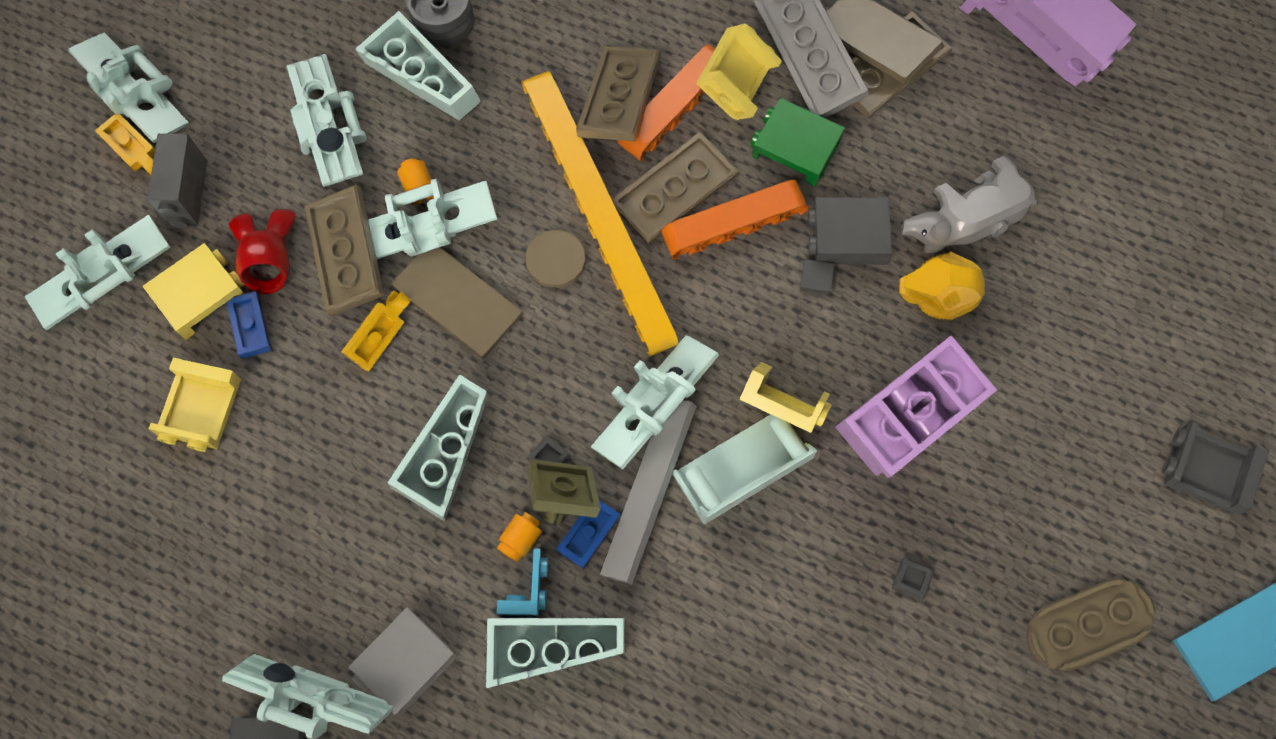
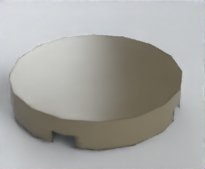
(555, 258)

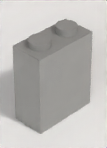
(402, 662)

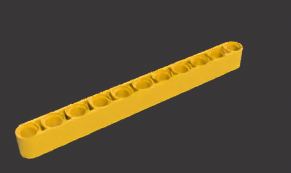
(601, 214)

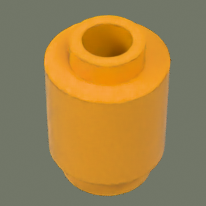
(414, 174)
(519, 536)

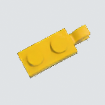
(127, 143)
(376, 331)

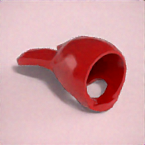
(262, 248)

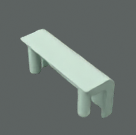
(742, 466)

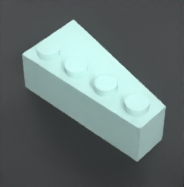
(417, 65)
(441, 450)
(548, 645)

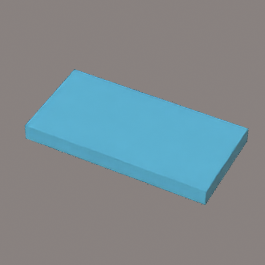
(1233, 644)

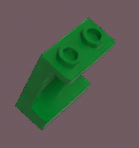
(797, 139)

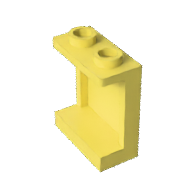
(737, 70)
(193, 288)
(781, 404)
(197, 405)

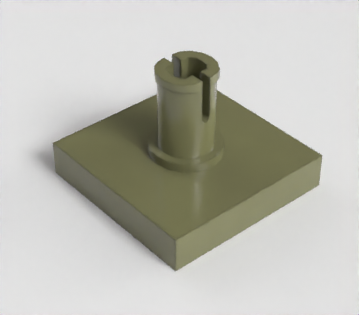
(562, 490)

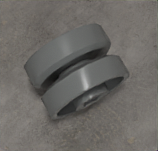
(442, 21)

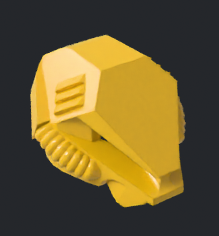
(944, 286)

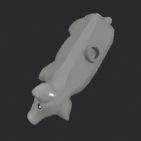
(978, 213)

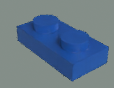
(248, 325)
(588, 535)

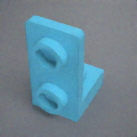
(516, 605)

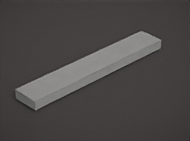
(646, 496)

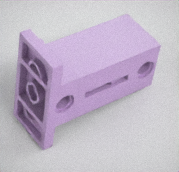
(1068, 35)
(916, 408)

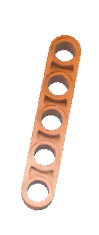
(669, 106)
(733, 218)

